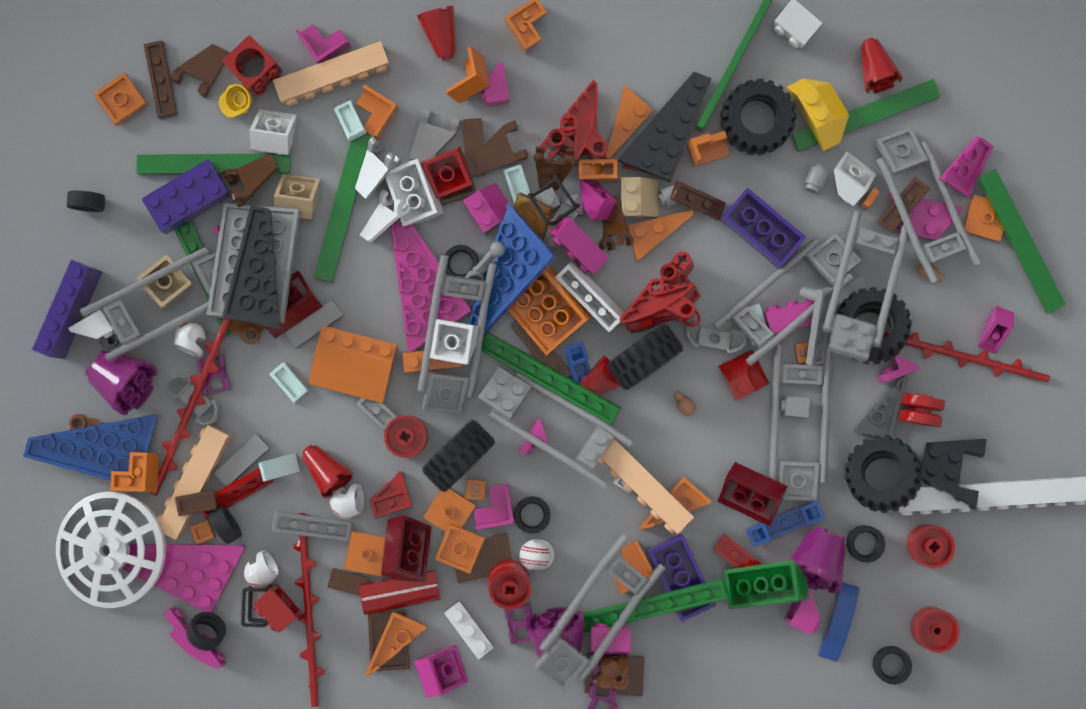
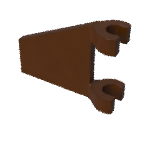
(203, 66)
(497, 150)
(548, 168)
(252, 177)
(615, 225)

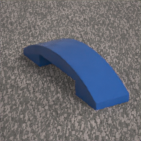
(577, 361)
(785, 523)
(840, 622)

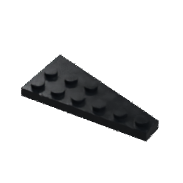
(664, 138)
(254, 285)

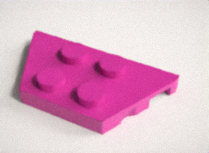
(929, 218)

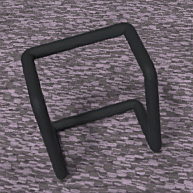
(556, 179)
(259, 622)

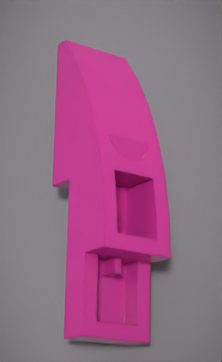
(176, 618)

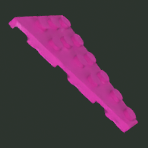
(417, 278)
(192, 571)

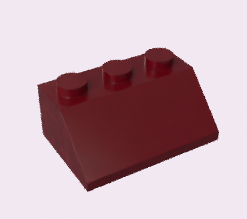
(300, 304)
(752, 493)
(406, 549)

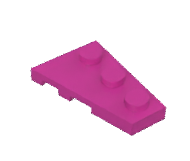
(967, 167)

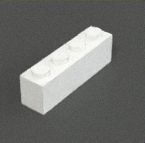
(590, 296)

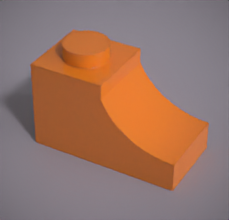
(599, 170)

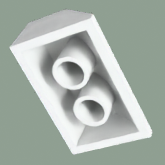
(413, 188)

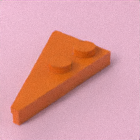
(630, 116)
(652, 232)
(686, 495)
(397, 634)

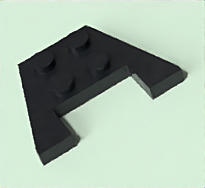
(943, 467)

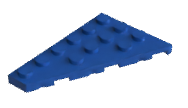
(516, 269)
(94, 448)

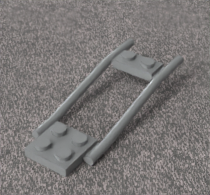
(899, 153)
(824, 258)
(122, 322)
(850, 335)
(442, 390)
(505, 394)
(800, 476)
(563, 662)

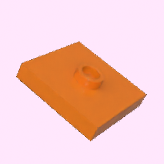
(120, 99)
(982, 220)
(449, 508)
(459, 548)
(365, 553)

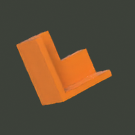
(521, 21)
(476, 78)
(381, 111)
(708, 148)
(141, 474)
(635, 557)

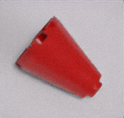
(440, 30)
(878, 67)
(326, 470)

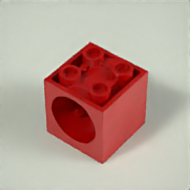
(241, 55)

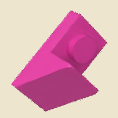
(901, 368)
(537, 431)

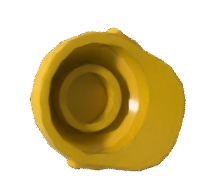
(235, 100)

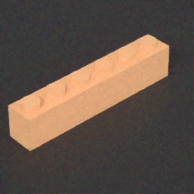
(331, 73)
(194, 478)
(646, 486)

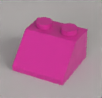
(487, 207)
(804, 615)
(619, 645)
(441, 671)

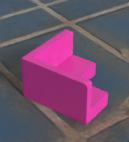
(321, 48)
(499, 513)

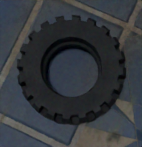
(773, 97)
(897, 319)
(645, 356)
(877, 449)
(458, 455)

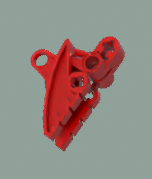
(583, 118)
(668, 302)

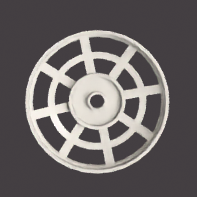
(119, 549)

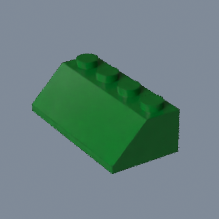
(766, 585)

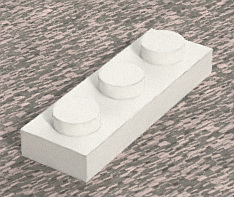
(469, 630)

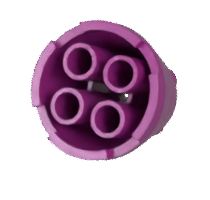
(122, 381)
(821, 559)
(542, 625)

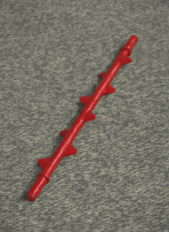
(963, 358)
(195, 399)
(307, 618)

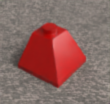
(742, 377)

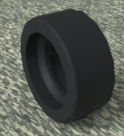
(85, 201)
(460, 248)
(225, 525)
(532, 529)
(879, 539)
(200, 641)
(907, 667)

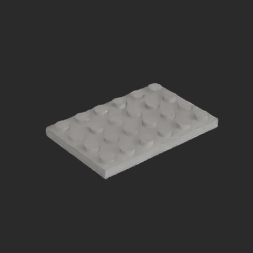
(233, 222)

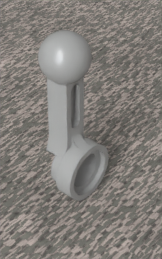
(497, 249)

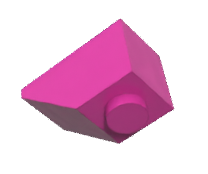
(497, 91)
(596, 200)
(996, 329)

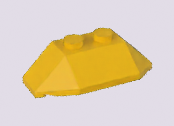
(820, 110)

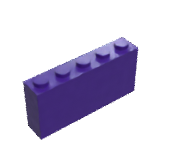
(72, 295)

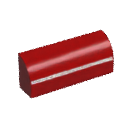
(396, 594)

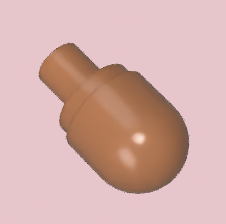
(921, 271)
(685, 404)

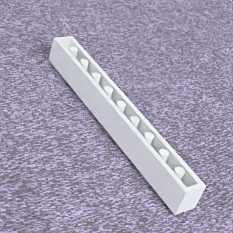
(1002, 495)

